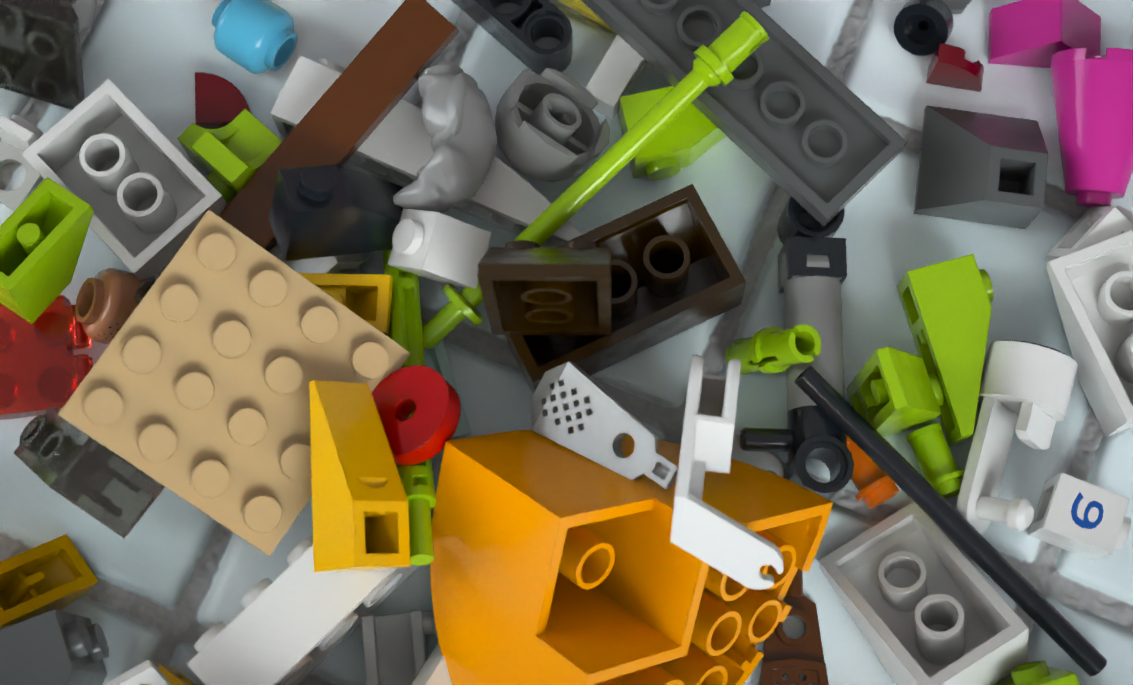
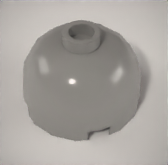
(549, 126)

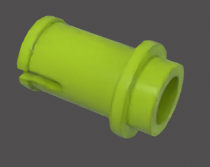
(936, 459)

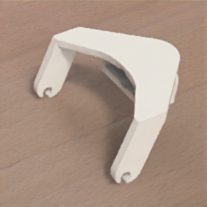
(709, 445)

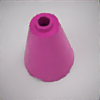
(1094, 122)

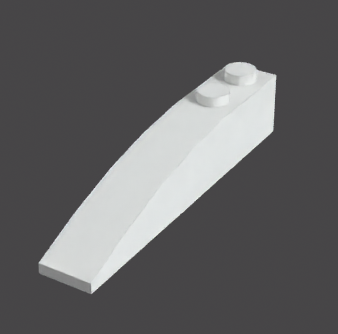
(403, 146)

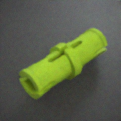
(775, 349)

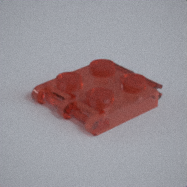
(40, 361)

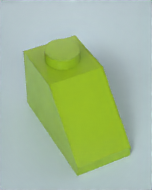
(41, 248)

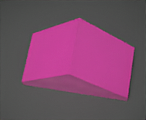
(1036, 29)

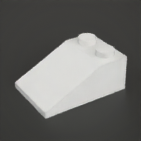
(1097, 314)
(925, 605)

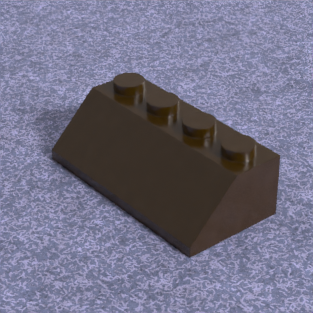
(665, 279)

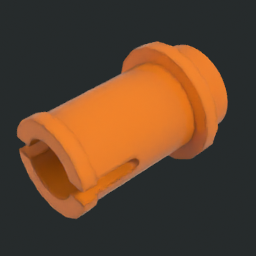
(869, 479)

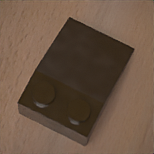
(547, 289)

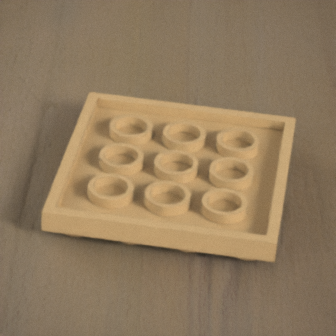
(217, 376)

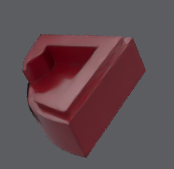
(952, 69)
(216, 101)

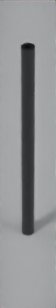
(950, 521)

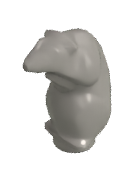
(461, 140)

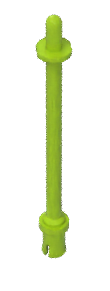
(710, 68)

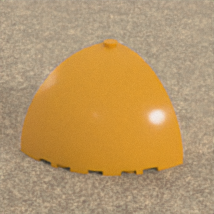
(572, 572)

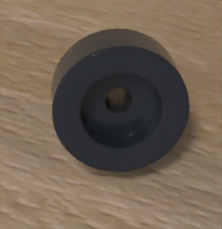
(923, 26)

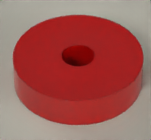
(435, 415)

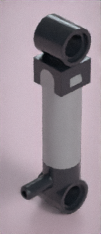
(811, 278)

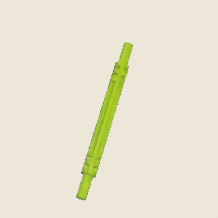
(417, 478)

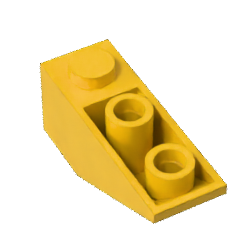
(356, 487)

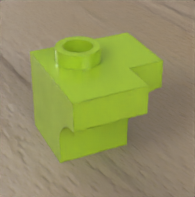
(230, 152)

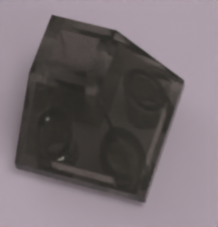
(41, 51)

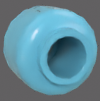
(254, 34)

